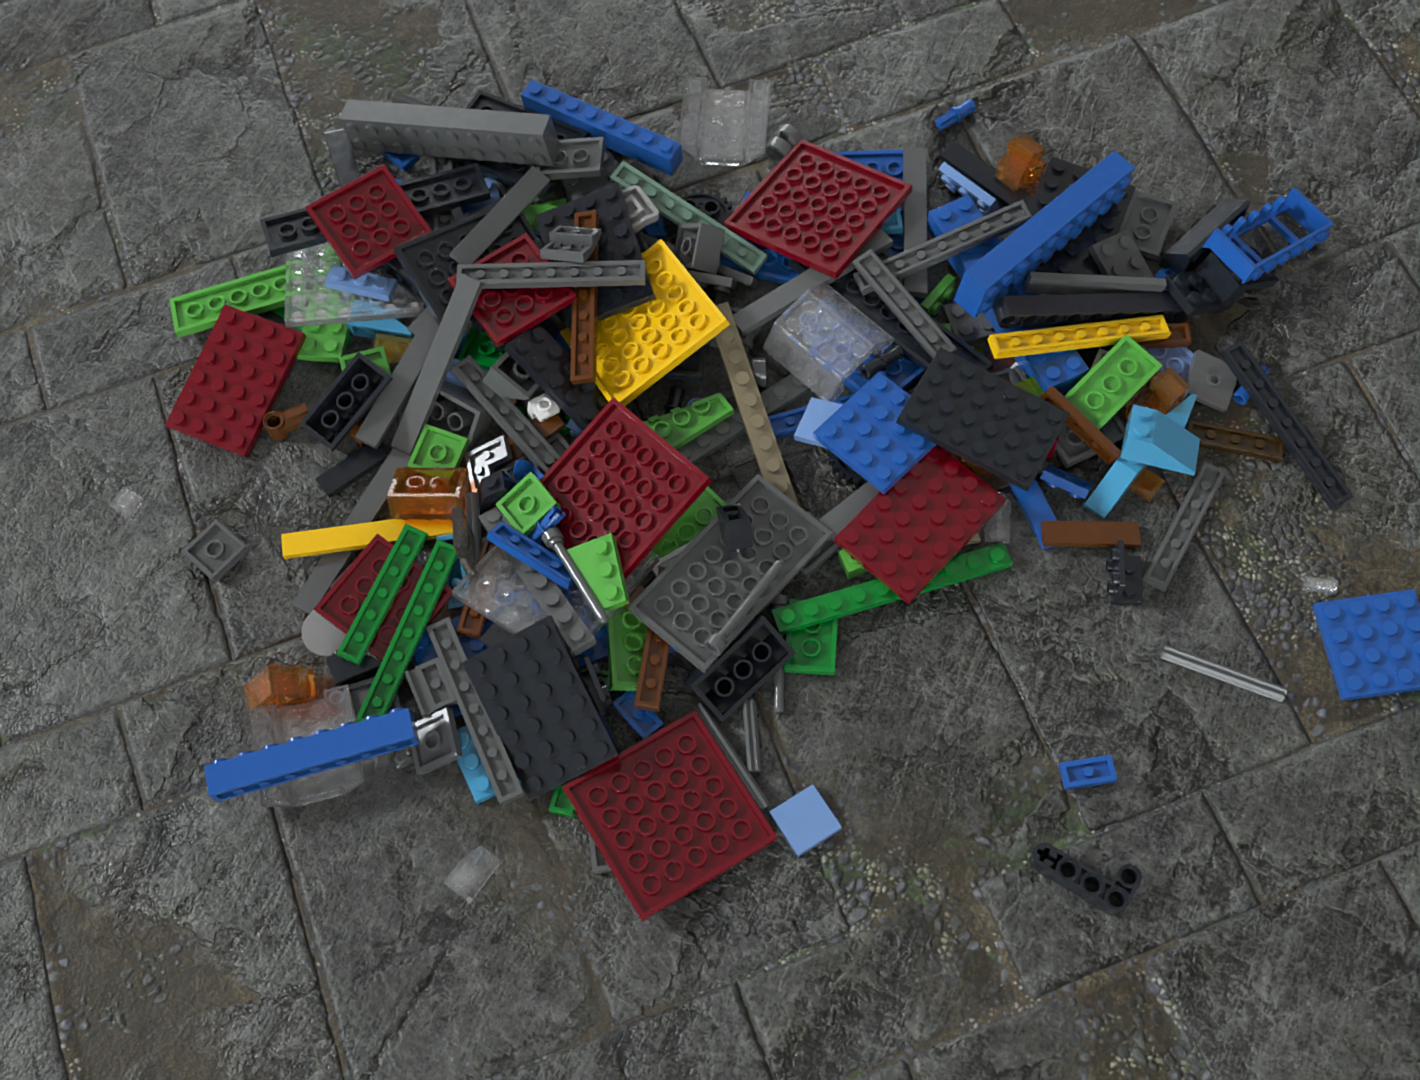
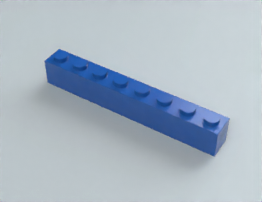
(618, 133)
(311, 754)

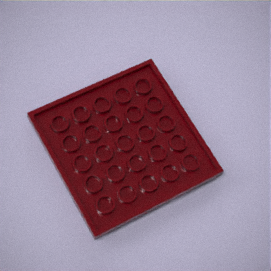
(818, 208)
(622, 483)
(669, 815)

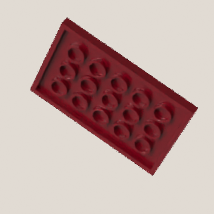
(235, 381)
(920, 523)

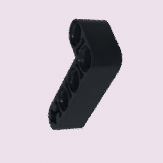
(1083, 873)

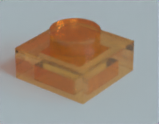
(1147, 484)

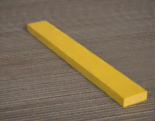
(1077, 336)
(355, 536)

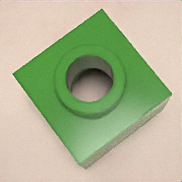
(849, 565)

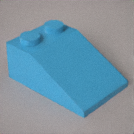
(1159, 441)

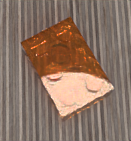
(427, 492)

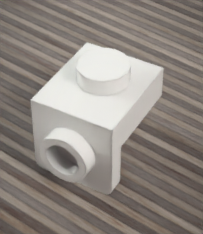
(542, 408)

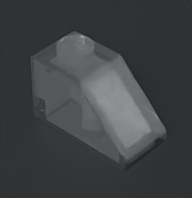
(472, 873)

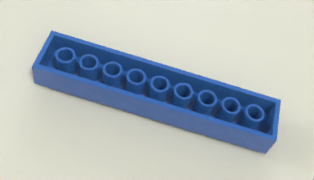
(1044, 234)
(1053, 369)

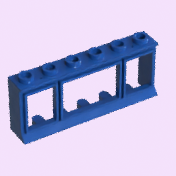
(1244, 260)

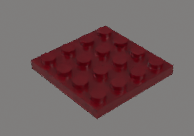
(367, 220)
(512, 311)
(351, 589)

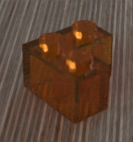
(1021, 163)
(1164, 392)
(281, 686)

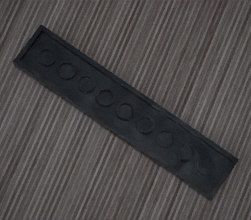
(428, 194)
(881, 314)

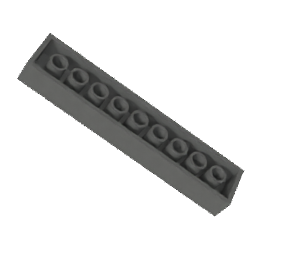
(451, 132)

